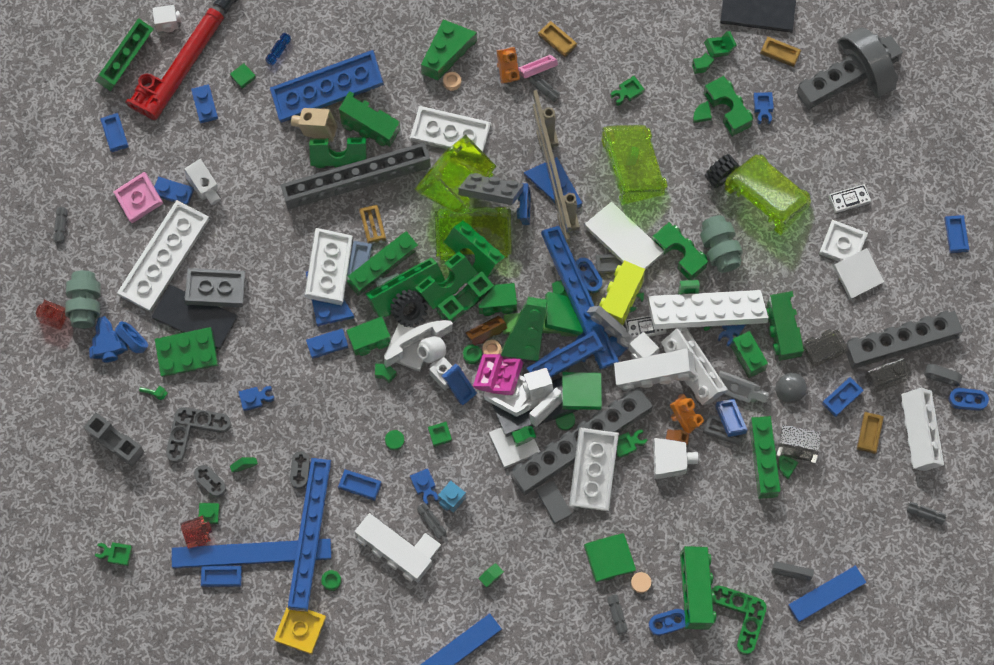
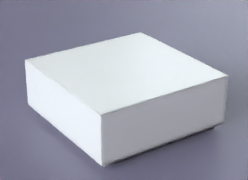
(428, 546)

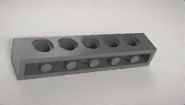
(812, 97)
(947, 320)

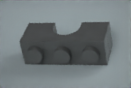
(113, 440)

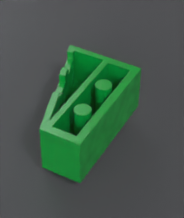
(446, 48)
(368, 122)
(784, 326)
(527, 332)

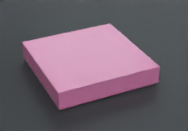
(138, 197)

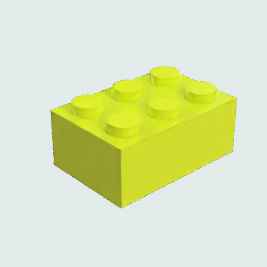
(623, 291)

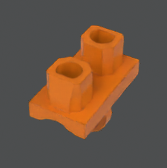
(508, 65)
(685, 414)

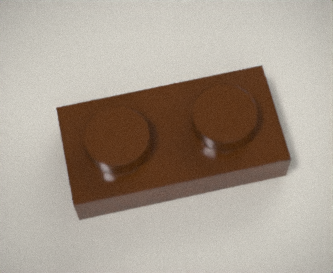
(486, 330)

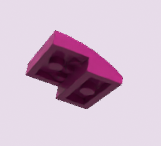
(497, 374)

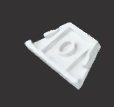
(516, 403)

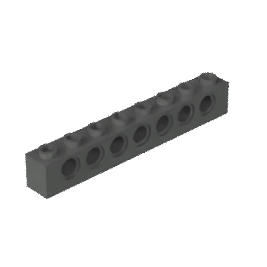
(356, 175)
(528, 483)

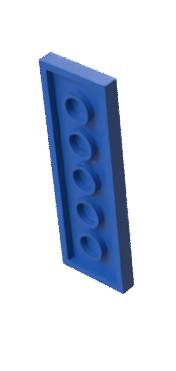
(327, 85)

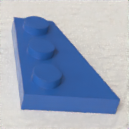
(540, 178)
(330, 313)

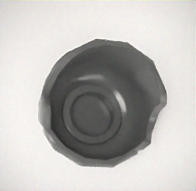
(791, 387)

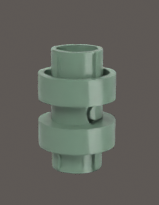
(718, 236)
(82, 306)

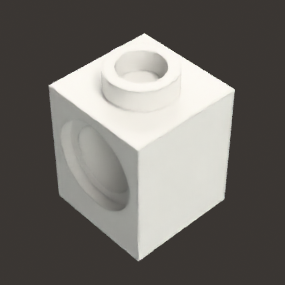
(537, 384)

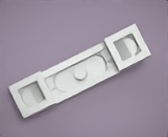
(436, 328)

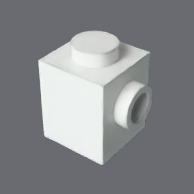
(166, 18)
(642, 347)
(437, 369)

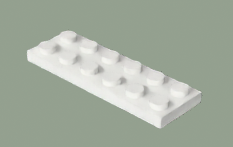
(163, 256)
(707, 309)

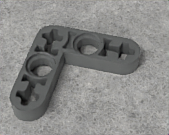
(186, 425)

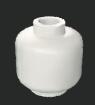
(431, 349)

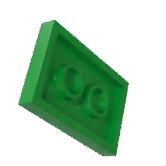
(186, 352)

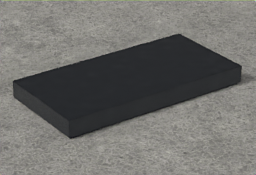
(760, 14)
(188, 318)
(511, 423)

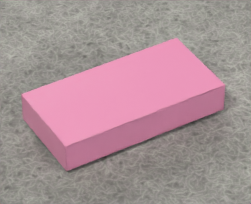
(537, 66)

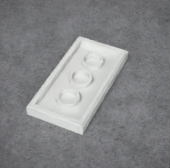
(445, 128)
(623, 237)
(328, 266)
(593, 469)

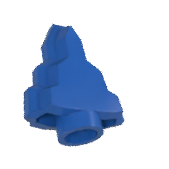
(106, 342)

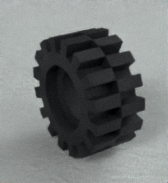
(721, 170)
(415, 315)

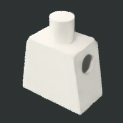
(198, 176)
(671, 458)

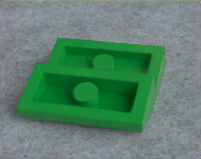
(609, 557)

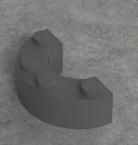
(874, 59)

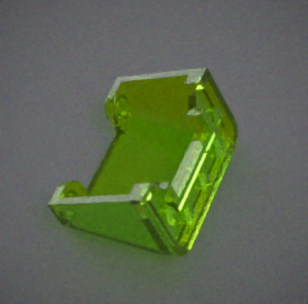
(633, 162)
(451, 171)
(769, 191)
(489, 222)

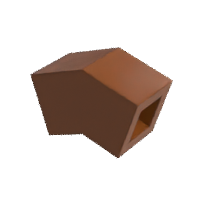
(677, 435)

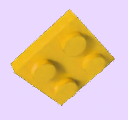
(300, 629)

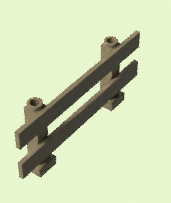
(547, 138)

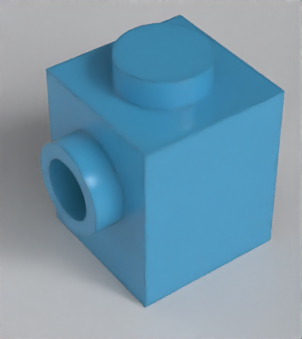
(451, 497)

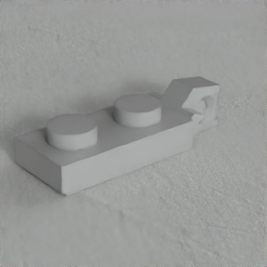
(611, 325)
(742, 388)

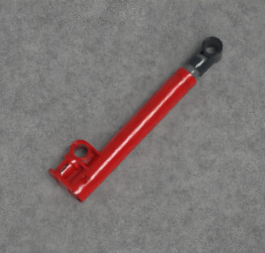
(153, 99)

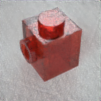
(51, 314)
(196, 532)

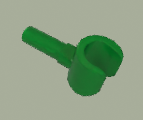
(160, 392)

